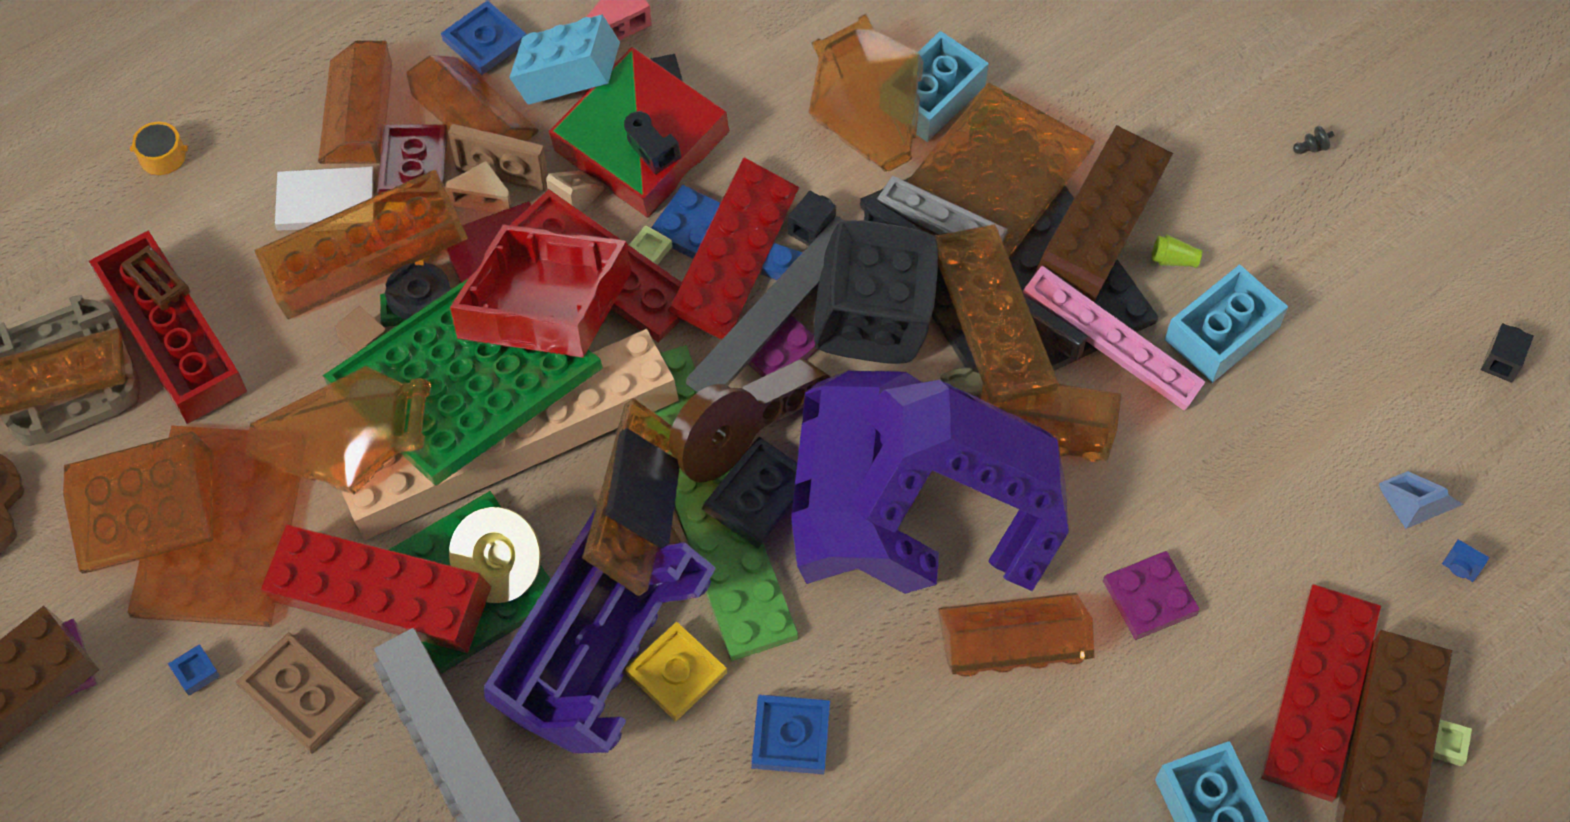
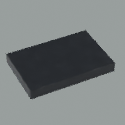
(643, 488)
(755, 493)

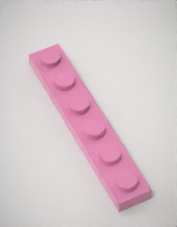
(1114, 338)

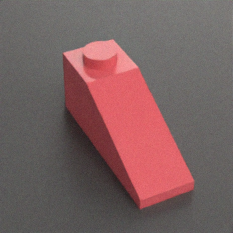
(624, 16)

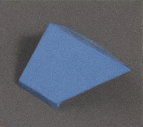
(1416, 498)

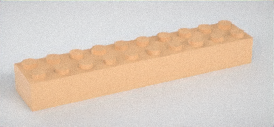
(593, 408)

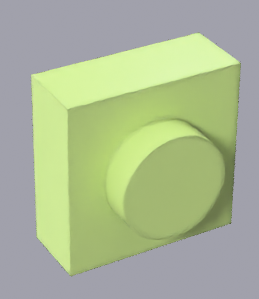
(651, 244)
(1452, 743)

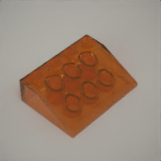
(139, 501)

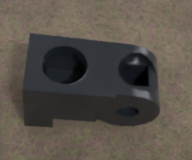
(649, 144)

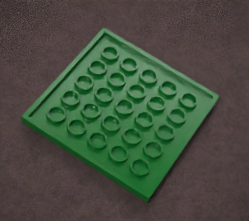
(476, 387)

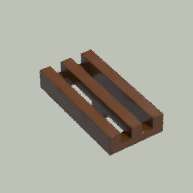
(170, 294)

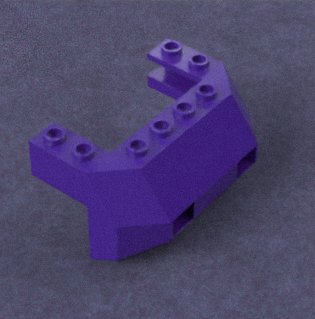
(980, 447)
(832, 462)
(580, 643)

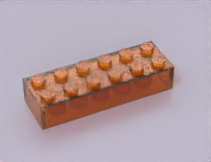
(360, 244)

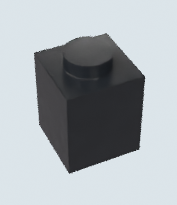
(810, 217)
(1507, 352)

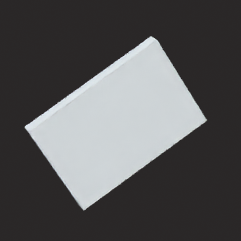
(316, 194)

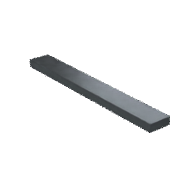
(765, 317)

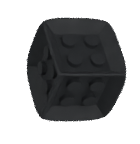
(876, 292)

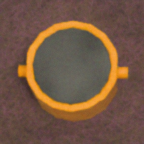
(158, 148)

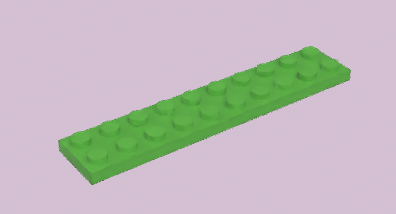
(744, 585)

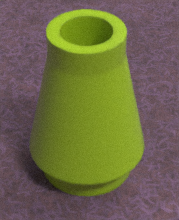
(1173, 252)

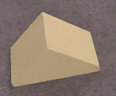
(575, 187)
(479, 190)

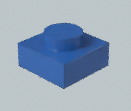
(778, 261)
(1465, 561)
(194, 670)

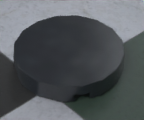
(414, 288)

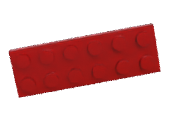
(733, 249)
(648, 289)
(1321, 693)

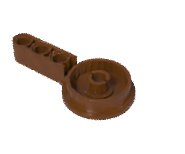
(723, 421)

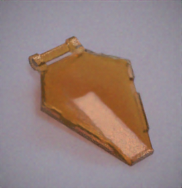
(868, 92)
(343, 429)

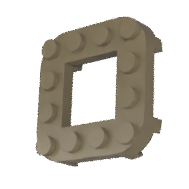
(70, 414)

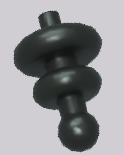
(1311, 142)

